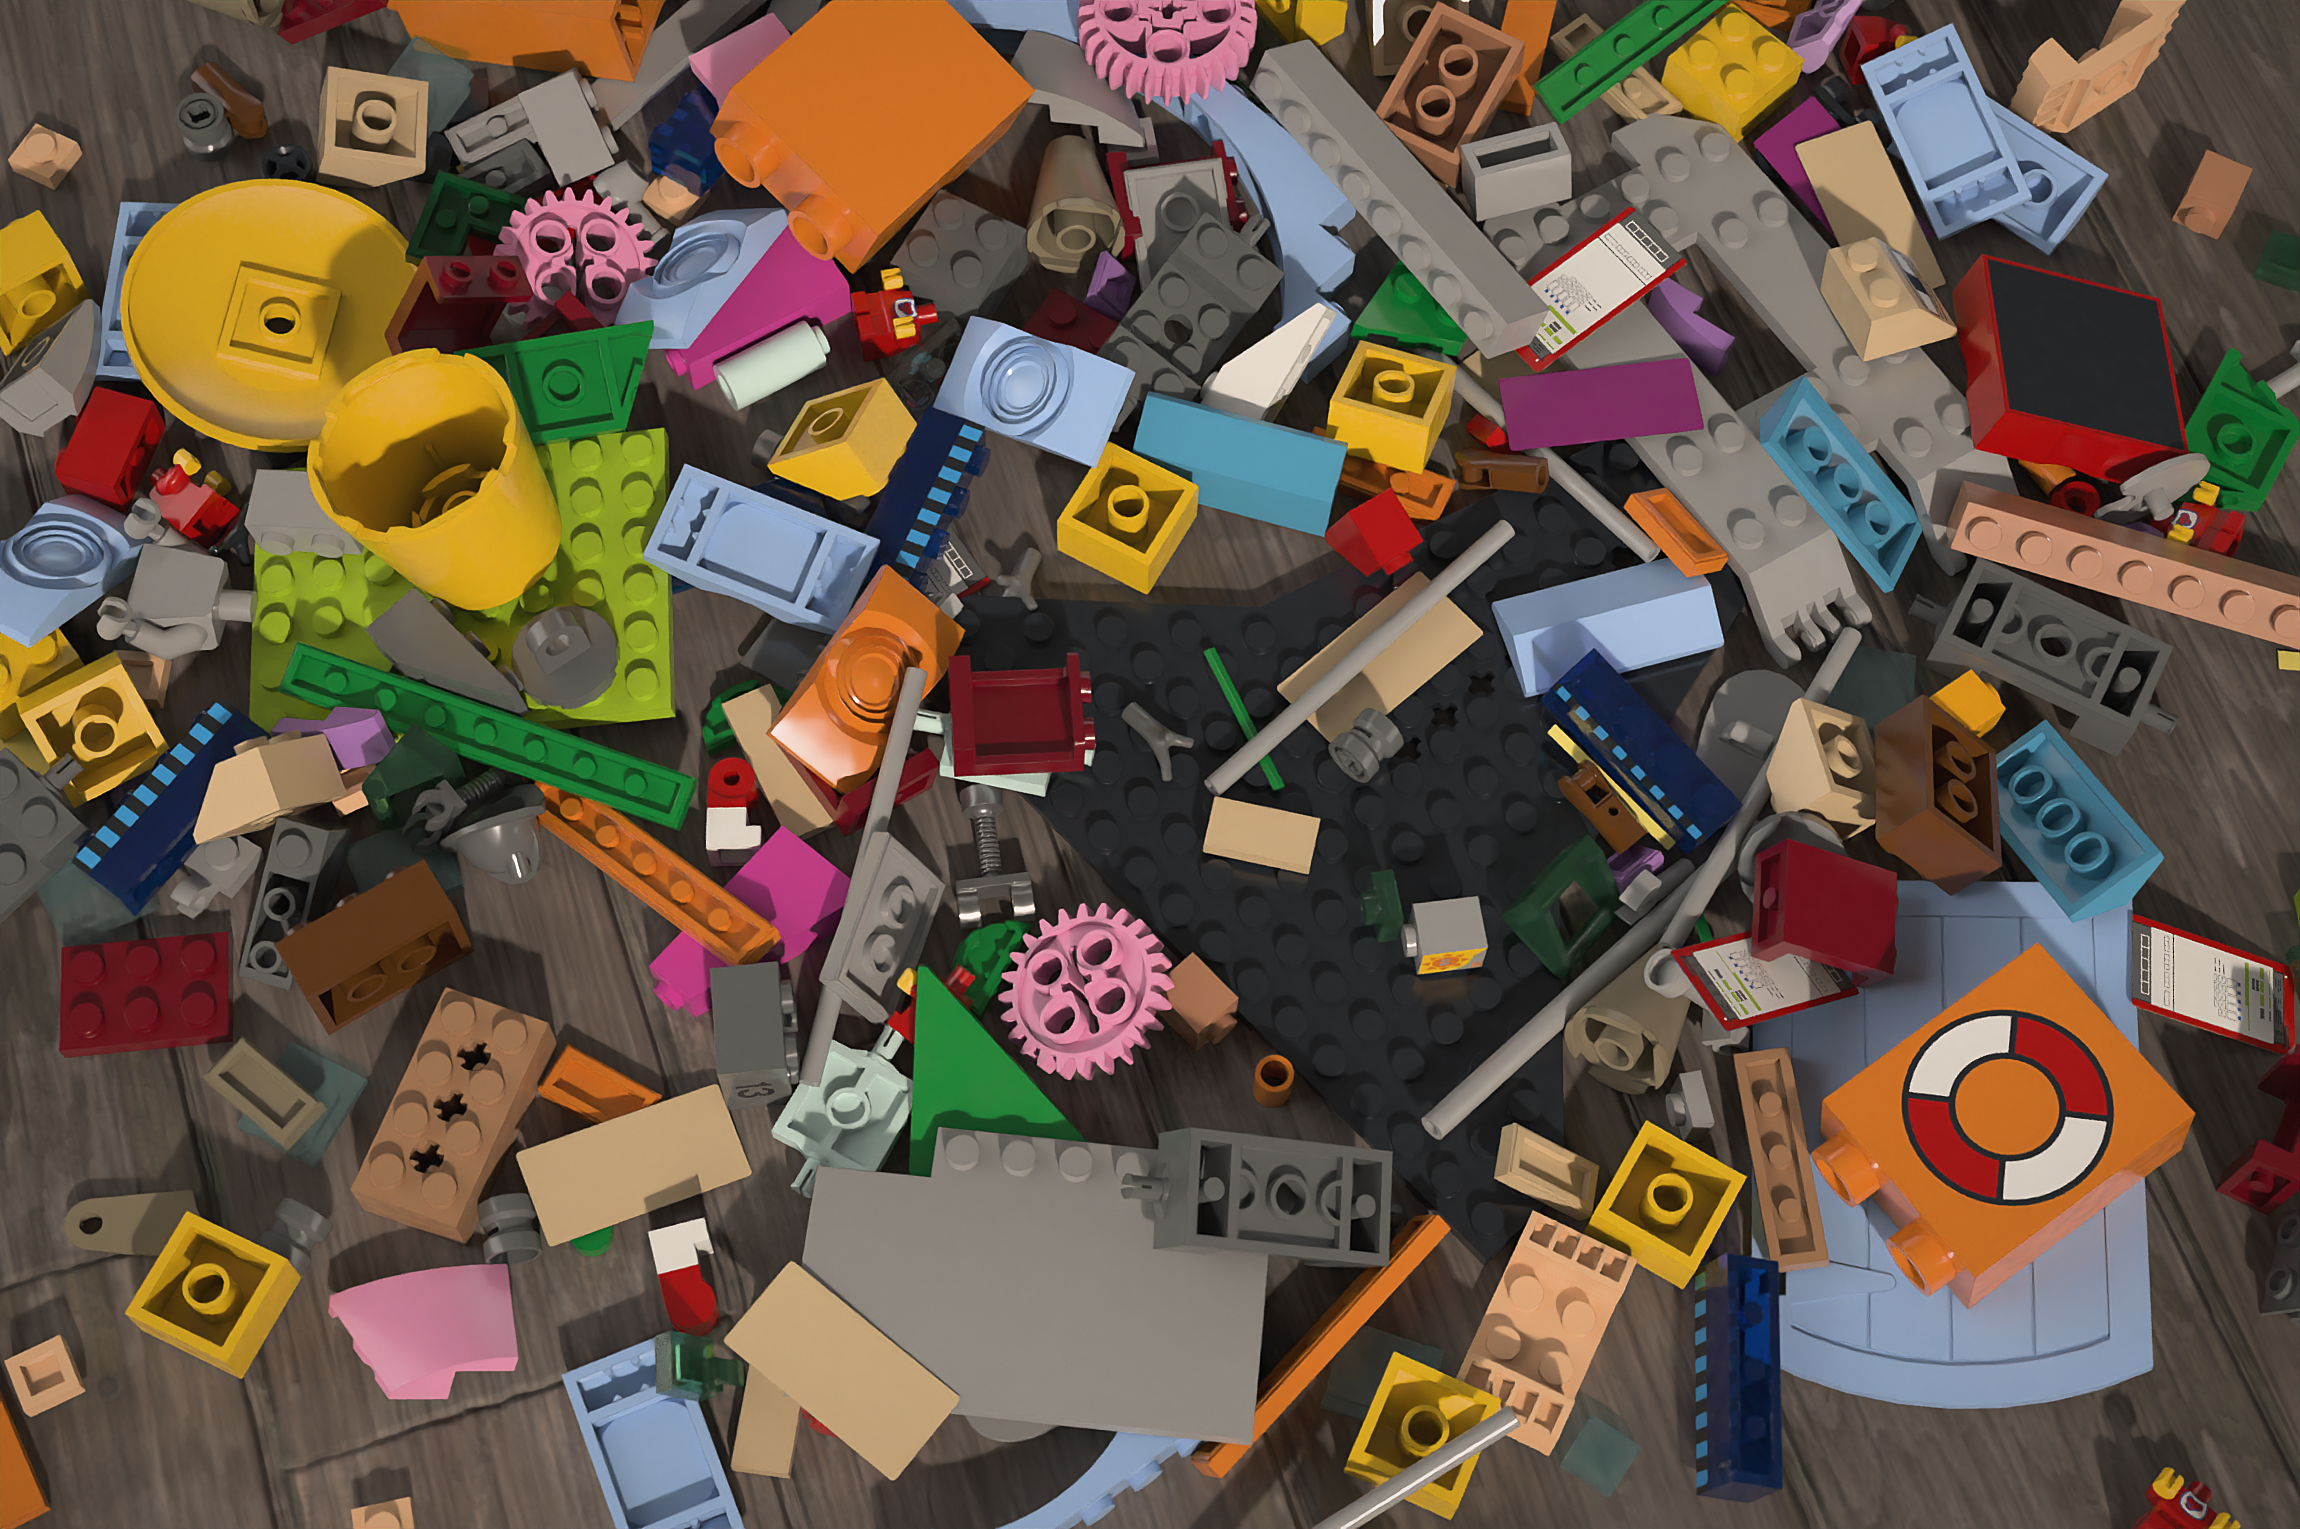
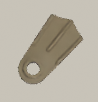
(130, 1222)

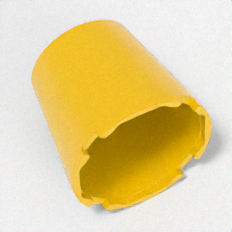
(438, 478)

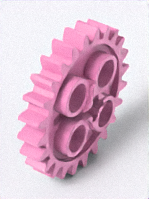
(613, 268)
(1130, 972)

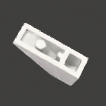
(1266, 373)

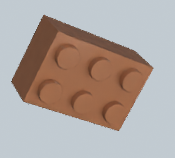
(1450, 89)

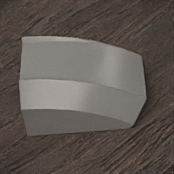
(53, 372)

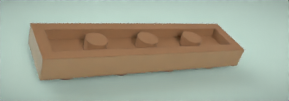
(1780, 1159)

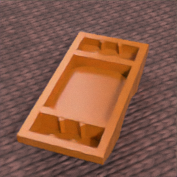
(850, 695)

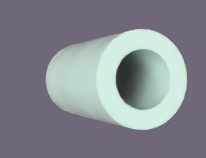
(772, 364)

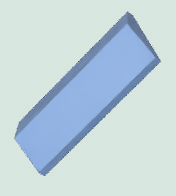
(2057, 178)
(1626, 615)

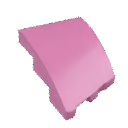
(734, 56)
(429, 1326)

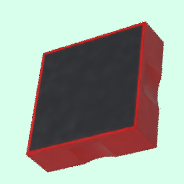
(2067, 371)

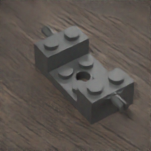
(1209, 286)
(2101, 678)
(35, 827)
(1221, 1188)

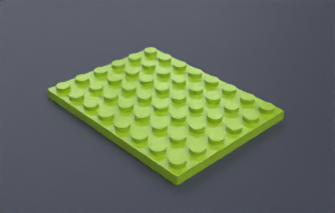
(608, 505)

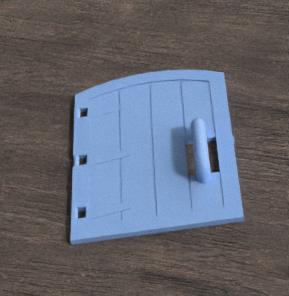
(2061, 1322)

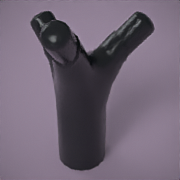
(235, 538)

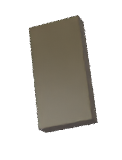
(264, 1093)

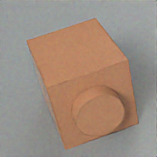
(2212, 194)
(1200, 1003)

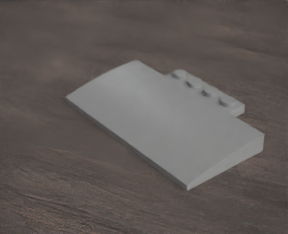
(1043, 1287)

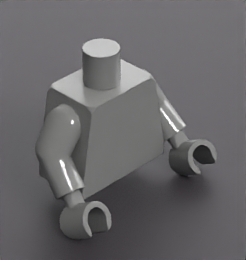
(176, 593)

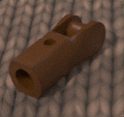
(241, 108)
(1504, 471)
(1610, 814)

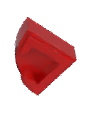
(1490, 434)

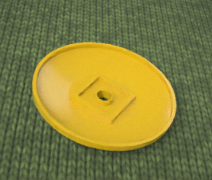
(231, 264)

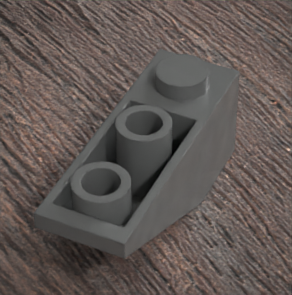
(429, 650)
(294, 889)

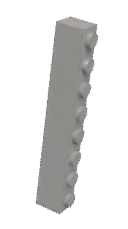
(1399, 198)

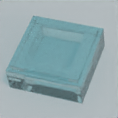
(1600, 1456)

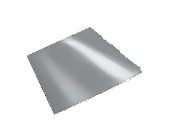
(1073, 91)

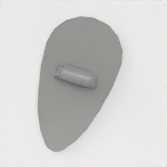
(1745, 726)

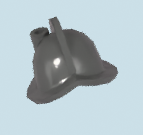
(503, 835)

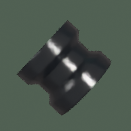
(289, 162)

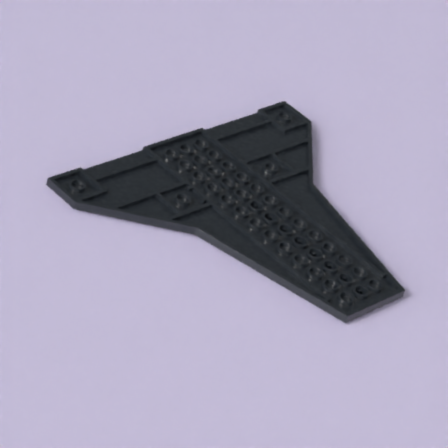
(1455, 823)

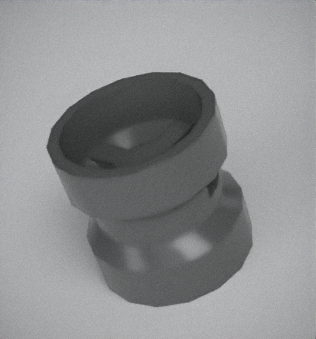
(204, 127)
(1366, 745)
(509, 1229)
(295, 1233)

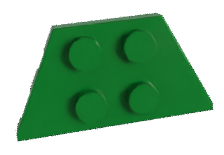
(1410, 314)
(573, 381)
(2241, 435)

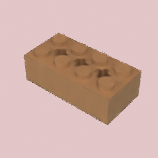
(470, 1145)

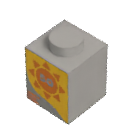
(1445, 935)

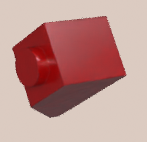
(1375, 535)

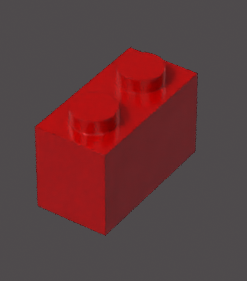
(110, 448)

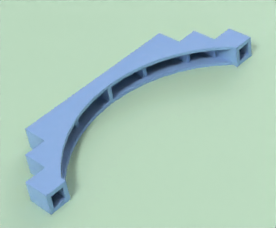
(1271, 166)

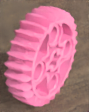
(1167, 34)

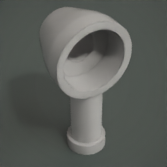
(627, 186)

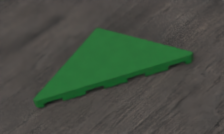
(969, 1080)

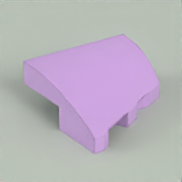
(1819, 30)

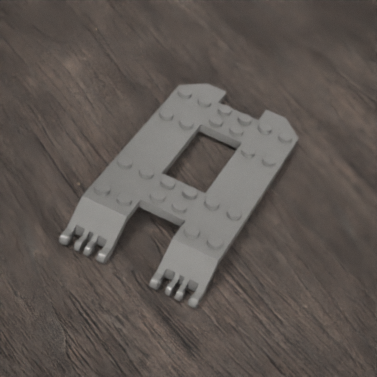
(1707, 191)

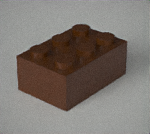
(1936, 796)
(374, 945)

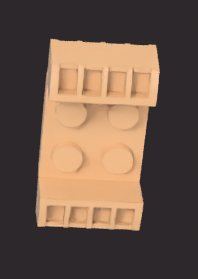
(2064, 93)
(1545, 1326)

